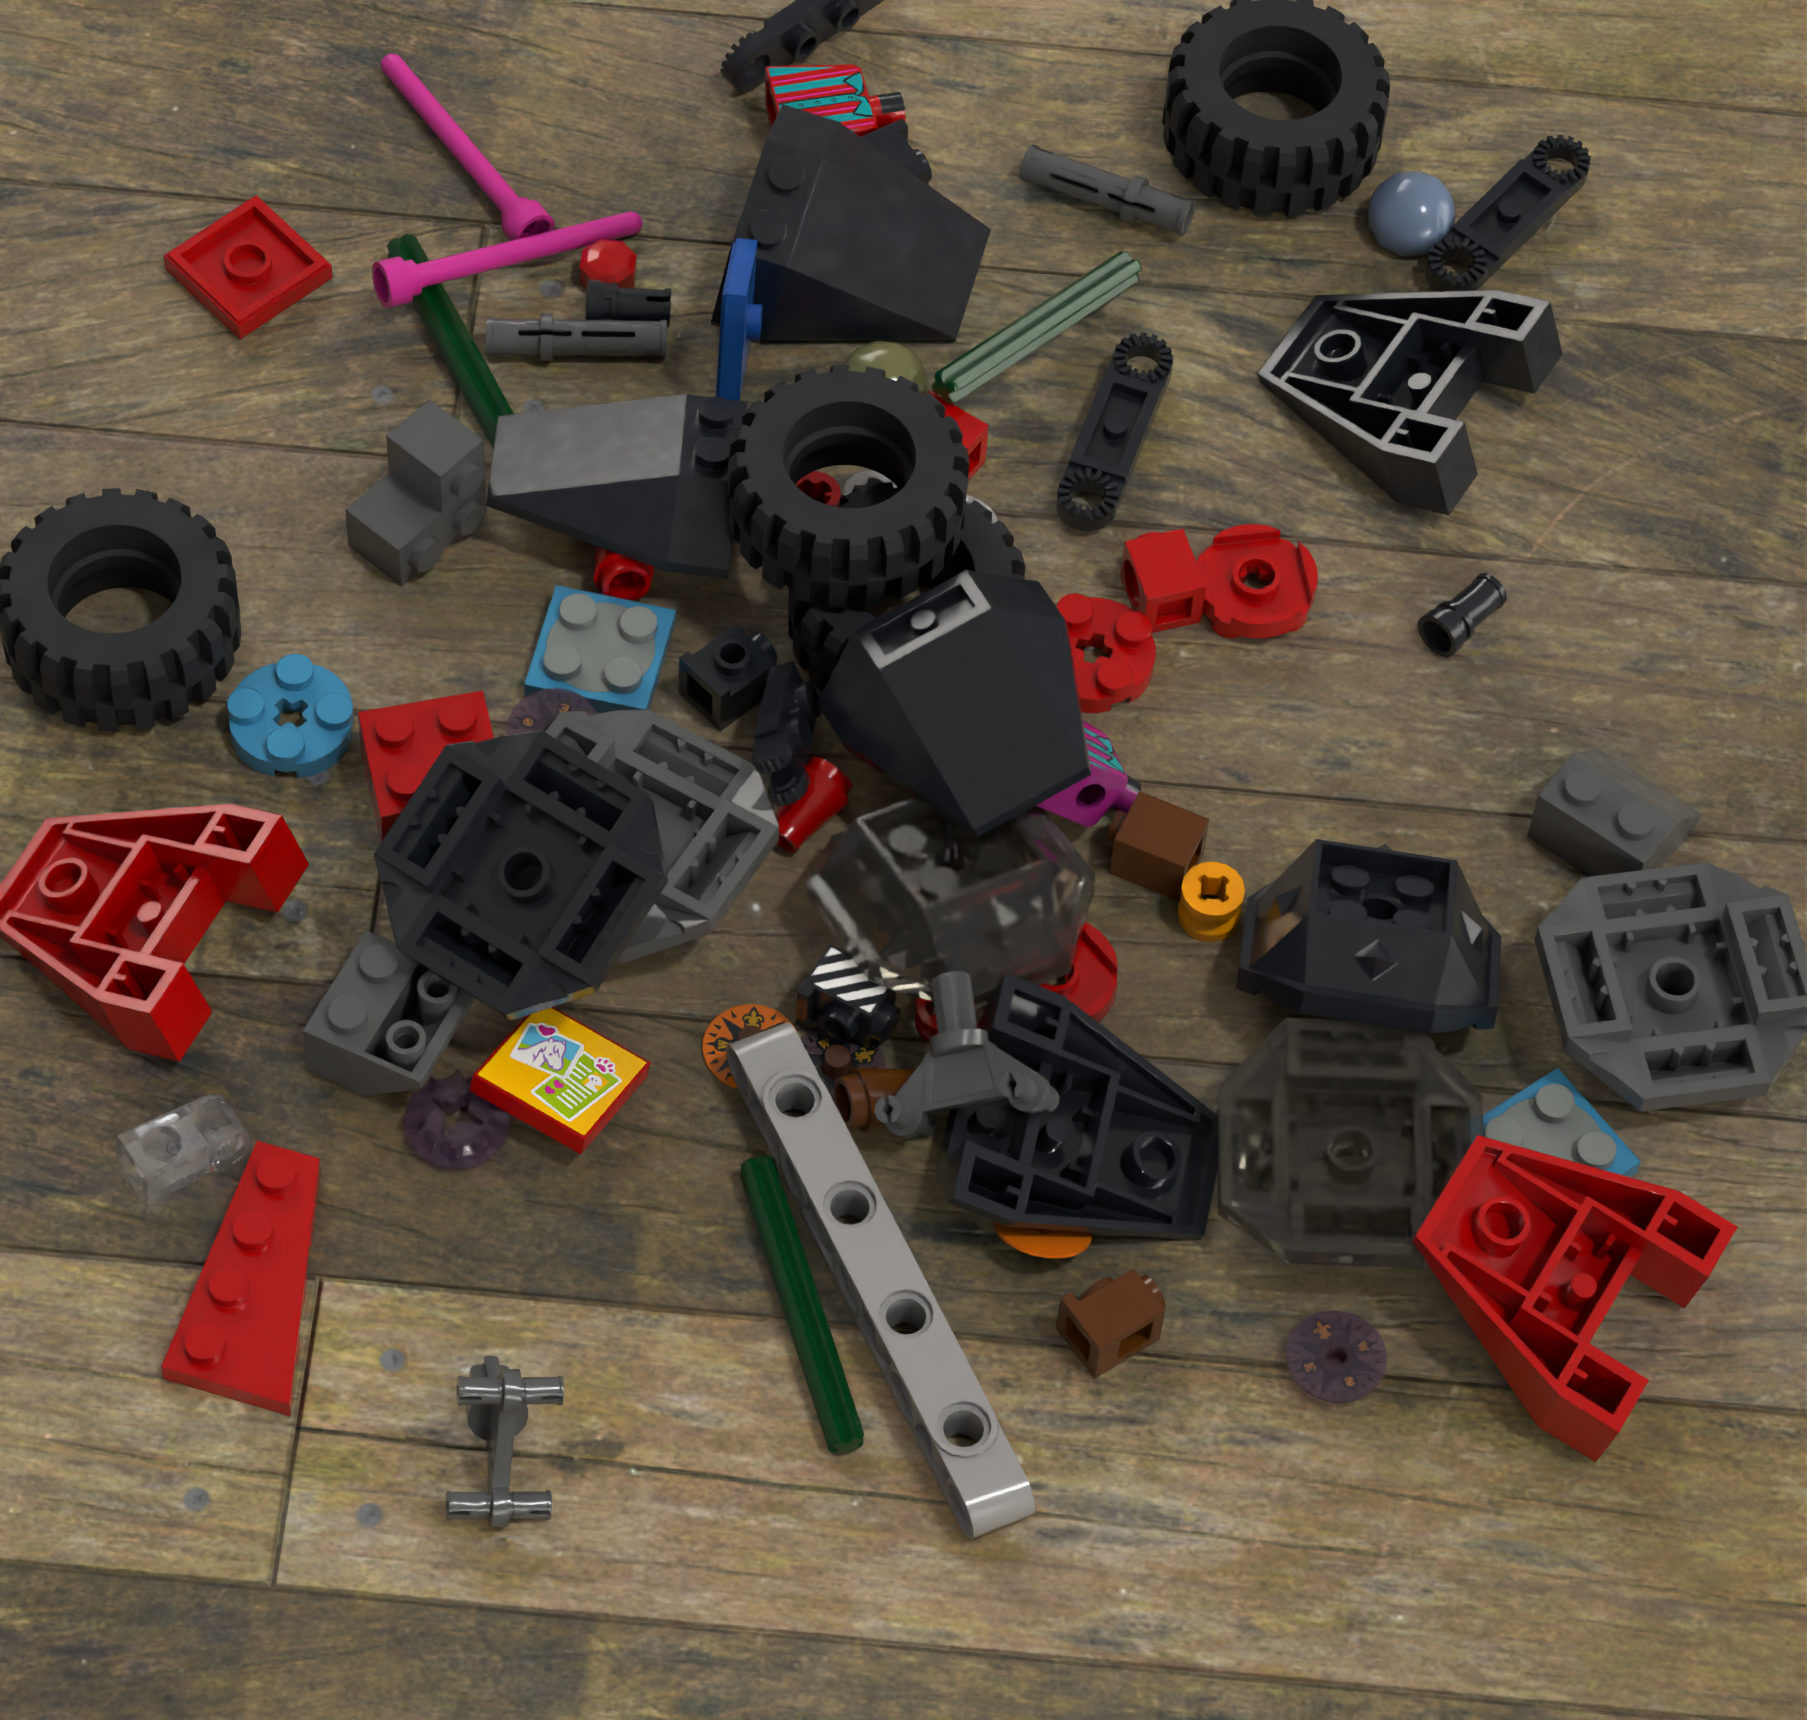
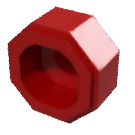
(609, 263)

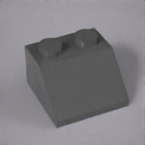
(1609, 817)

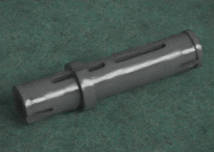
(1129, 197)
(575, 337)

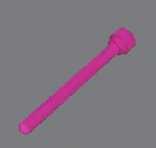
(518, 214)
(400, 280)

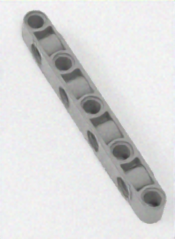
(880, 1281)

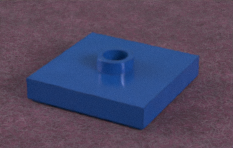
(739, 319)

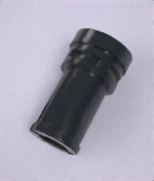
(612, 302)
(1454, 621)

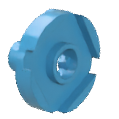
(286, 687)

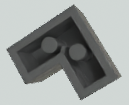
(425, 499)

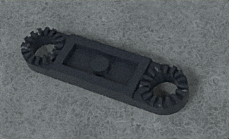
(789, 37)
(1508, 215)
(1114, 432)

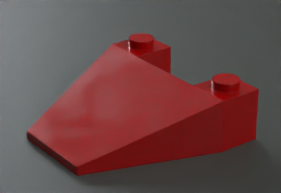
(125, 899)
(1539, 1257)

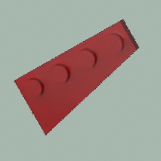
(250, 1296)

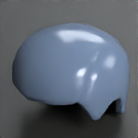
(1410, 213)

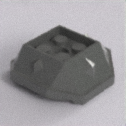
(707, 811)
(1687, 930)

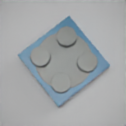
(601, 649)
(1560, 1123)

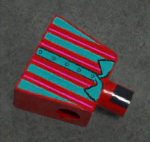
(833, 93)

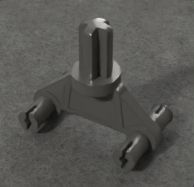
(961, 1069)
(496, 1413)

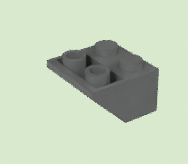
(382, 1021)

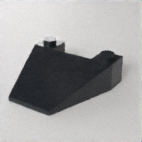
(1397, 370)

